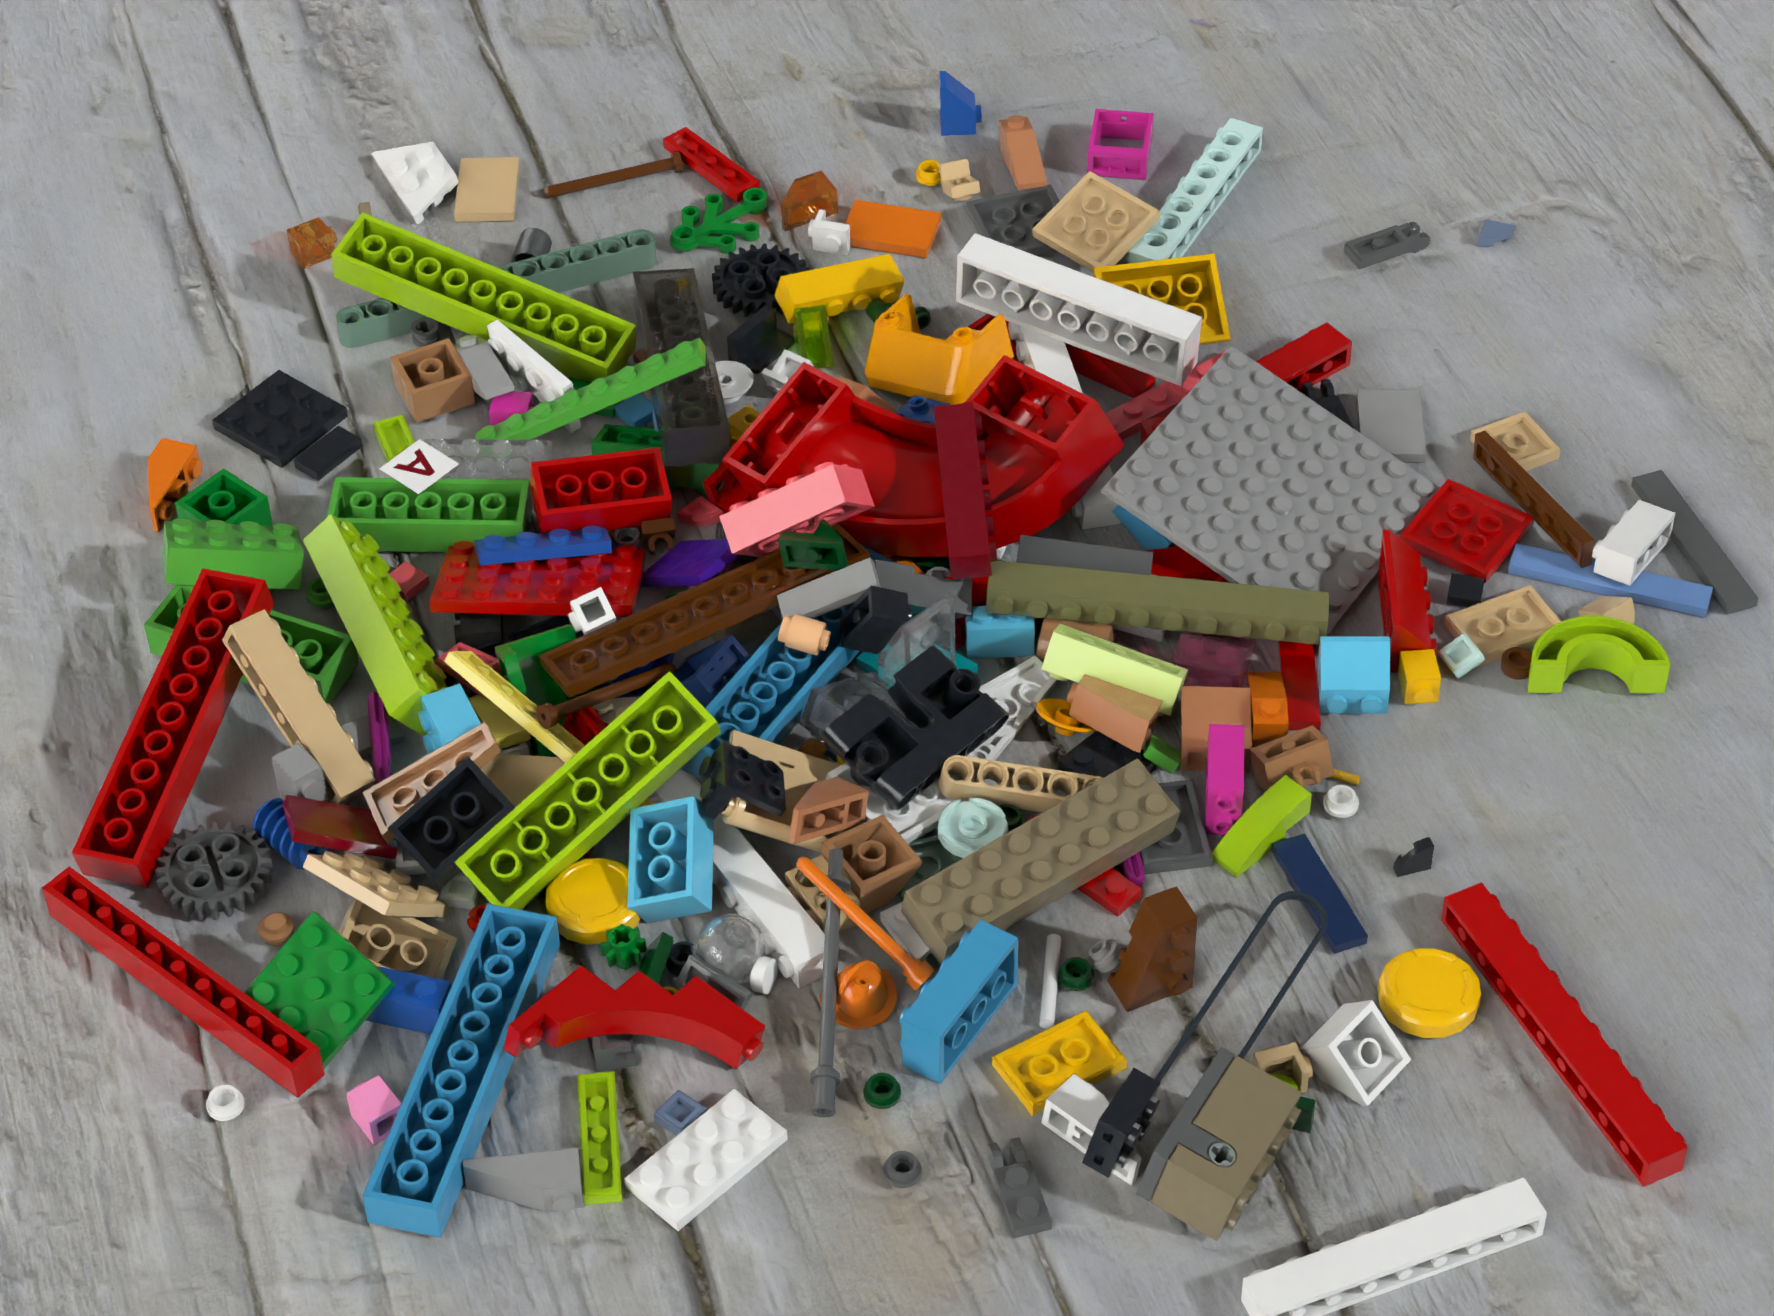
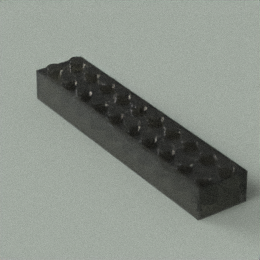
(689, 407)

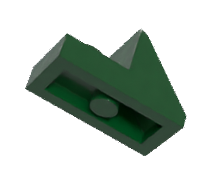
(813, 551)

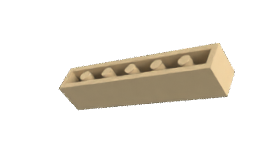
(297, 705)

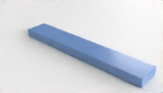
(1646, 589)

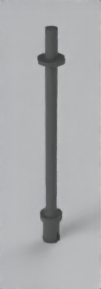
(825, 1077)

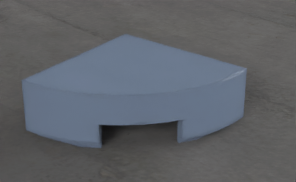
(1494, 232)

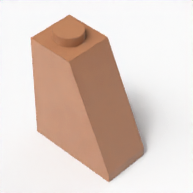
(1114, 711)

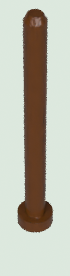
(674, 162)
(548, 715)

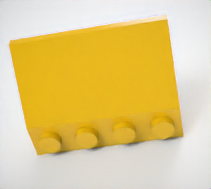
(1182, 282)

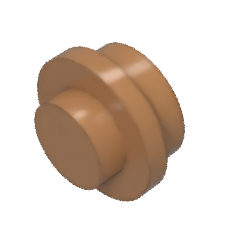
(276, 928)

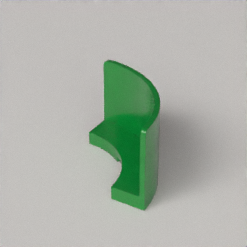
(523, 669)

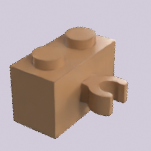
(1299, 755)

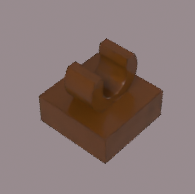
(658, 530)

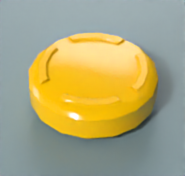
(590, 900)
(1429, 993)

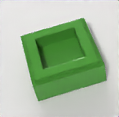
(1162, 754)

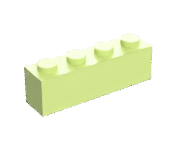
(1079, 653)

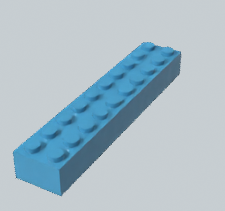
(774, 686)
(460, 1072)

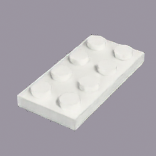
(528, 369)
(705, 1159)

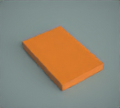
(892, 228)

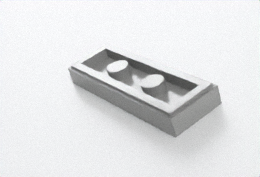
(829, 591)

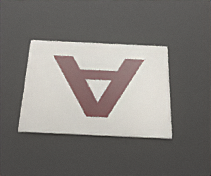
(419, 466)

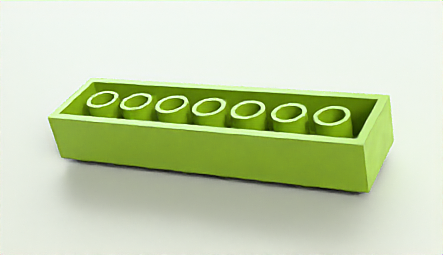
(376, 618)
(589, 795)

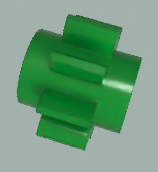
(623, 947)

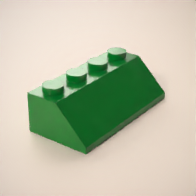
(628, 438)

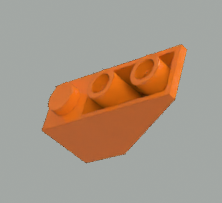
(170, 473)

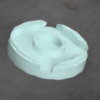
(970, 825)

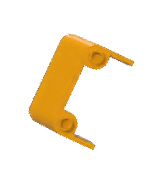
(928, 366)

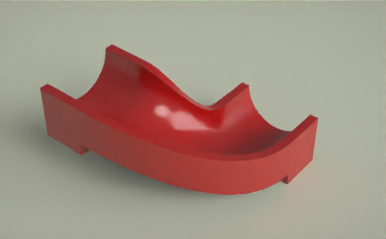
(1038, 439)

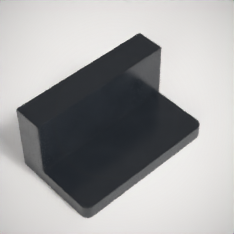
(758, 341)

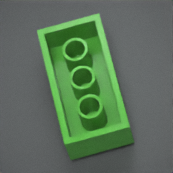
(237, 549)

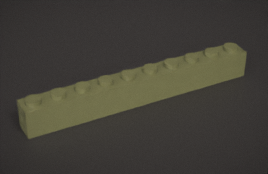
(1157, 602)

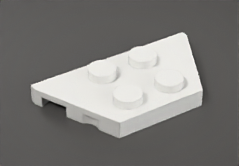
(417, 175)

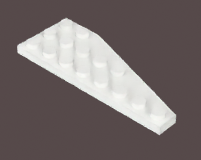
(1016, 693)

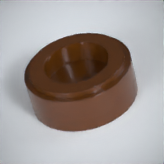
(1516, 662)

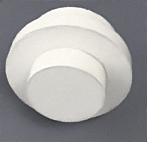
(1341, 801)
(224, 1103)

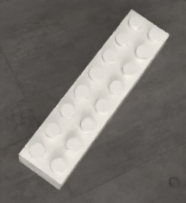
(1078, 309)

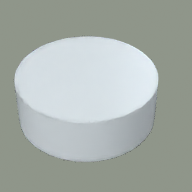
(764, 975)

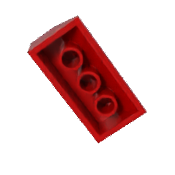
(1403, 598)

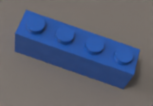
(412, 1002)

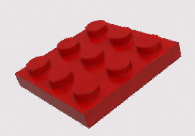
(1467, 530)

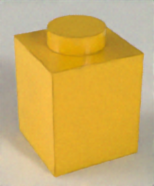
(1419, 676)

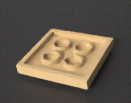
(1096, 223)
(375, 885)

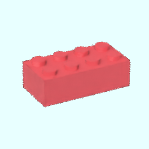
(827, 494)

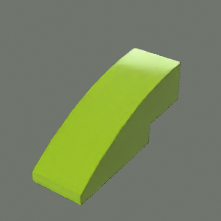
(1262, 826)

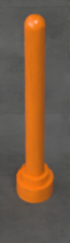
(915, 970)

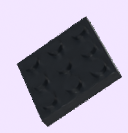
(280, 418)

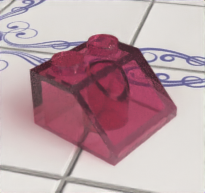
(1213, 659)

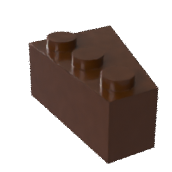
(1159, 953)

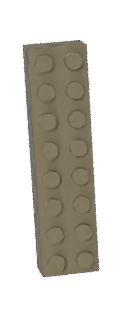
(1042, 859)

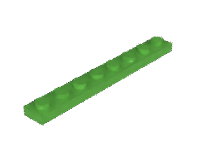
(599, 394)

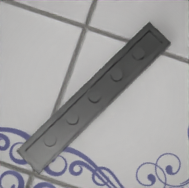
(1697, 544)

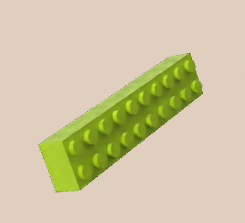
(474, 294)

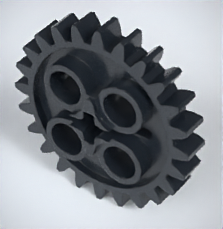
(744, 289)

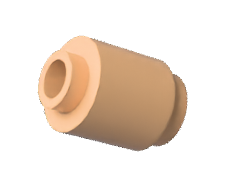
(804, 634)

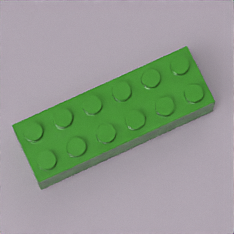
(435, 517)
(322, 651)

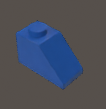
(957, 107)

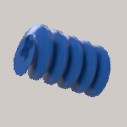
(273, 827)

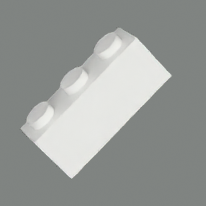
(1633, 542)

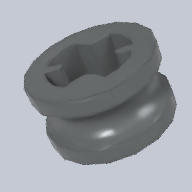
(424, 325)

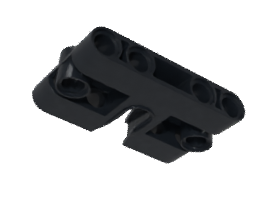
(904, 758)

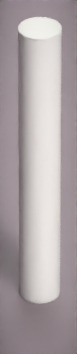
(1050, 981)

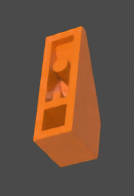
(1268, 707)

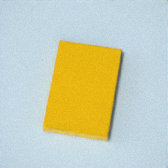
(1051, 1057)

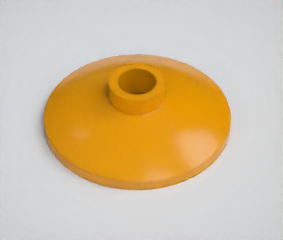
(1057, 713)

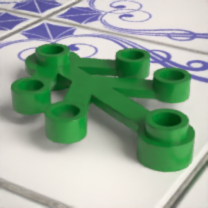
(686, 237)

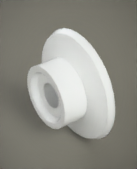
(734, 379)

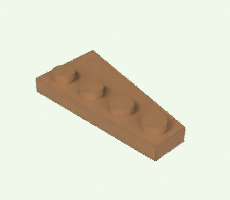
(403, 789)

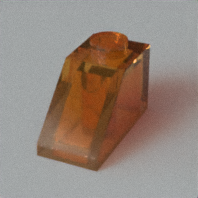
(806, 198)

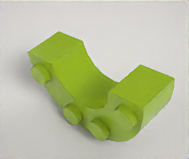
(1601, 645)

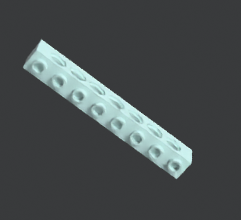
(1200, 192)

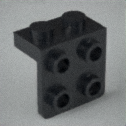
(740, 774)

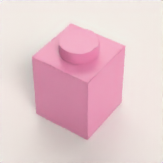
(373, 1108)

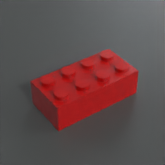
(600, 490)

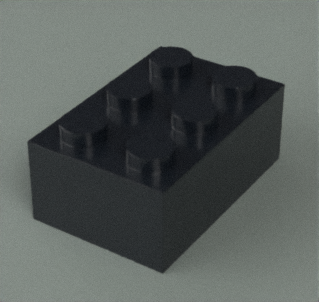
(450, 820)

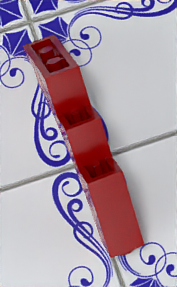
(589, 1007)

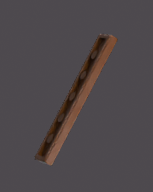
(1533, 499)

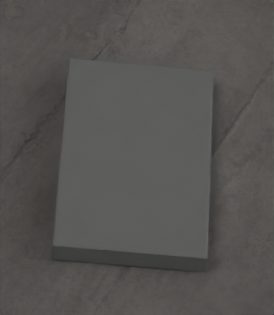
(1188, 843)

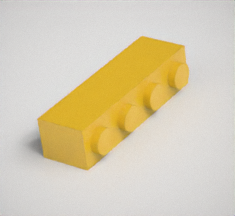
(841, 286)

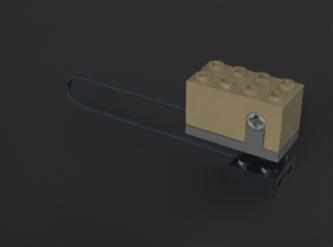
(1223, 1132)

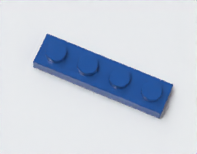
(532, 546)

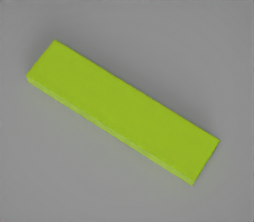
(599, 1138)

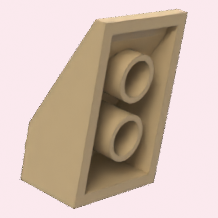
(398, 941)

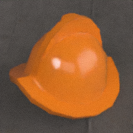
(864, 995)

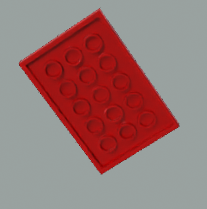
(536, 585)

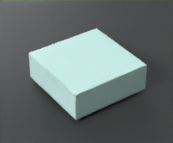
(1461, 655)

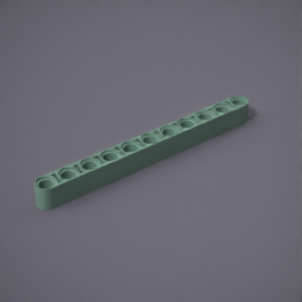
(556, 270)

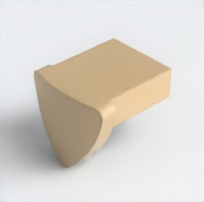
(1610, 606)

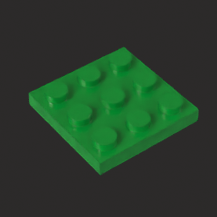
(321, 986)

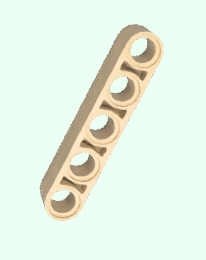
(1008, 778)

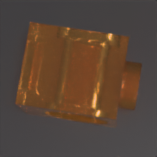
(311, 242)

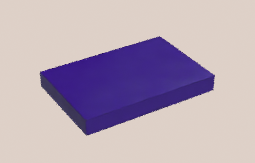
(689, 563)

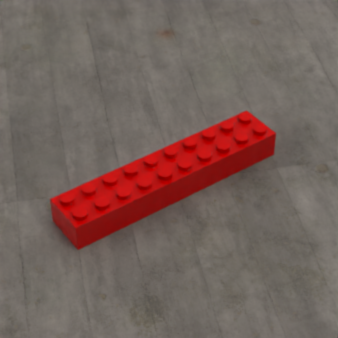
(169, 734)

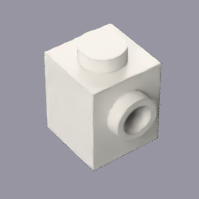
(591, 612)

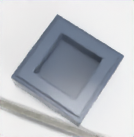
(678, 1112)

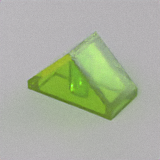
(813, 335)

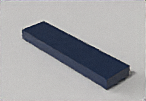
(1311, 877)

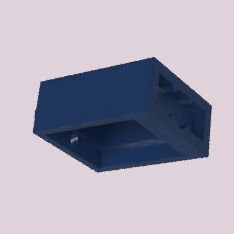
(704, 670)

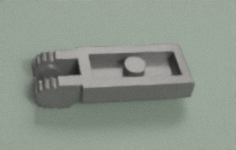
(1386, 244)
(1019, 1191)

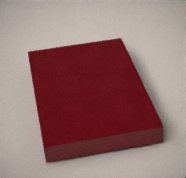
(336, 827)

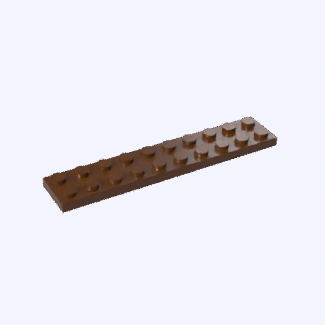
(681, 620)

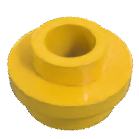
(928, 173)

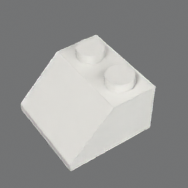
(1356, 1052)

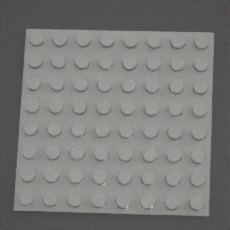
(1269, 486)

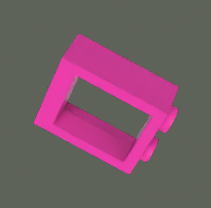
(1120, 161)
(1224, 777)

